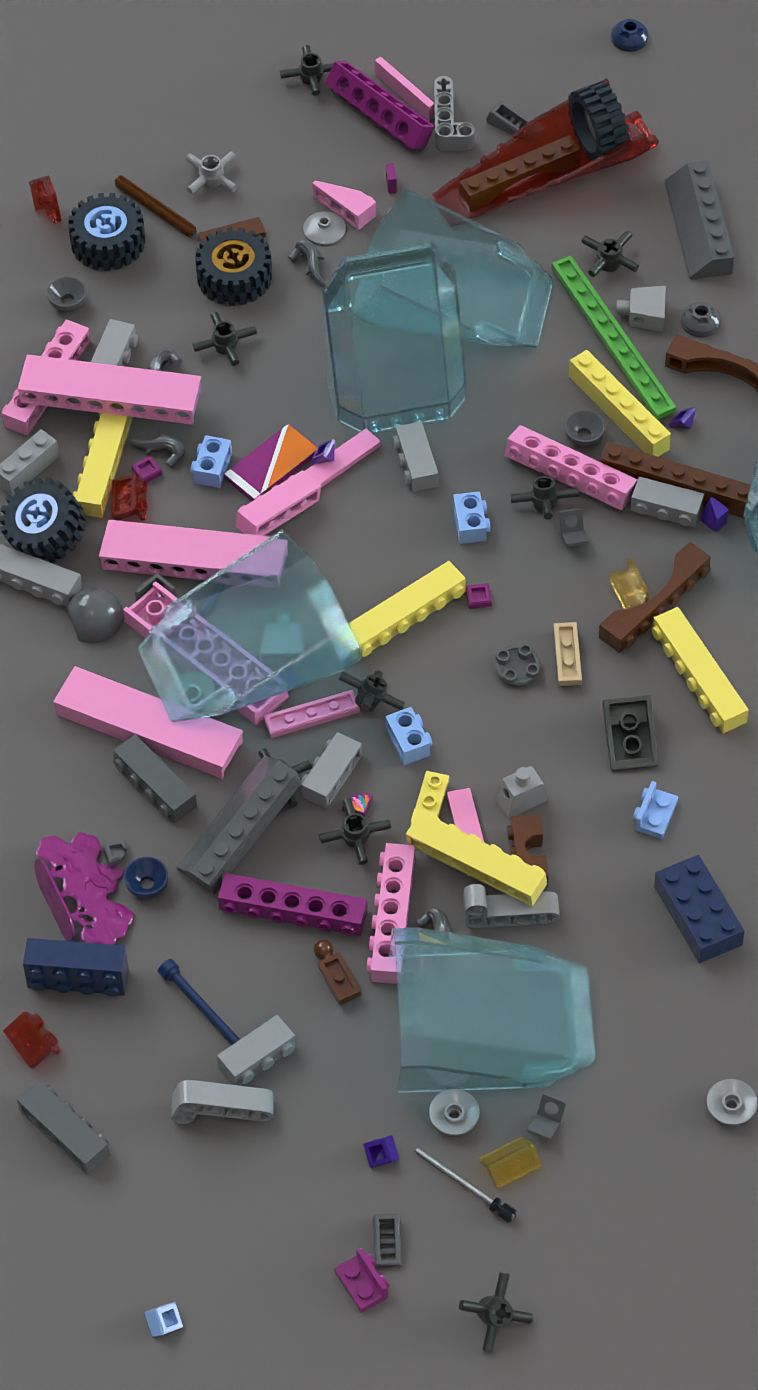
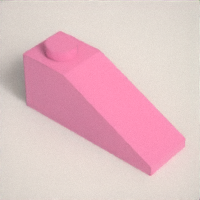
(347, 203)

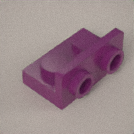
(362, 1280)

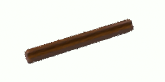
(155, 205)

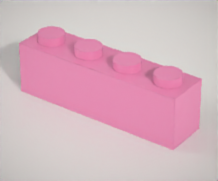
(278, 505)

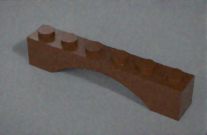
(485, 186)
(692, 356)
(625, 625)

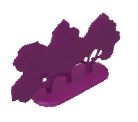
(85, 882)

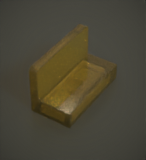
(629, 586)
(511, 1161)

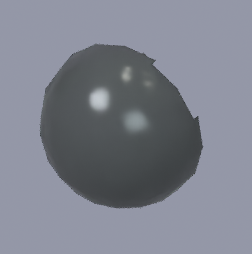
(95, 614)

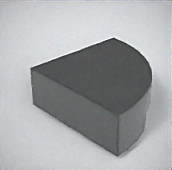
(114, 852)

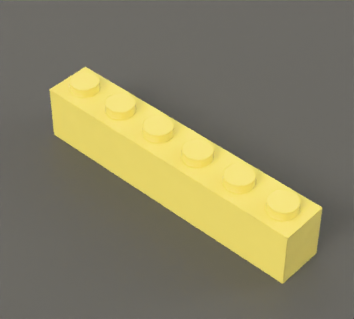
(619, 404)
(102, 462)
(408, 607)
(700, 670)
(477, 858)

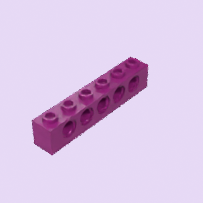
(379, 105)
(284, 895)

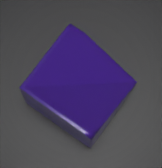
(715, 515)
(381, 1151)

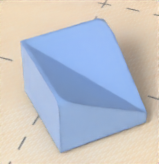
(163, 1319)

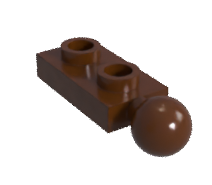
(336, 973)

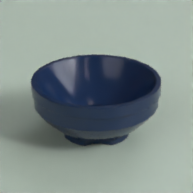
(629, 40)
(143, 869)

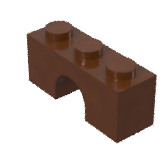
(527, 834)

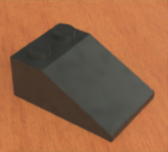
(630, 732)

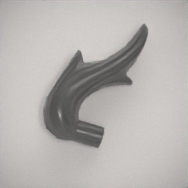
(313, 256)
(164, 358)
(164, 442)
(437, 917)

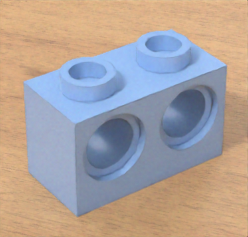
(211, 461)
(470, 523)
(405, 736)

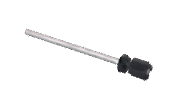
(505, 1211)

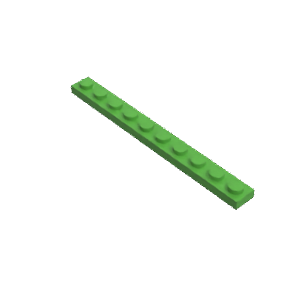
(614, 338)

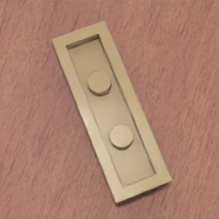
(567, 654)

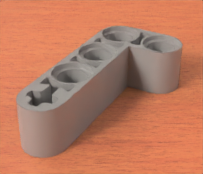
(449, 134)
(504, 910)
(220, 1100)

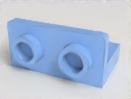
(655, 811)

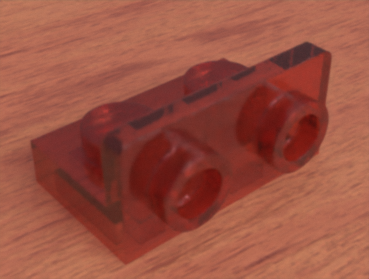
(45, 197)
(129, 497)
(31, 1038)

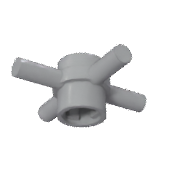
(211, 171)

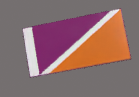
(271, 462)

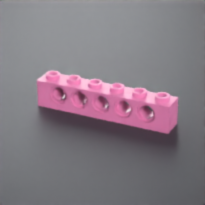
(68, 343)
(570, 467)
(400, 858)

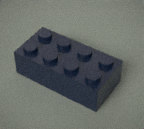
(699, 908)
(75, 967)

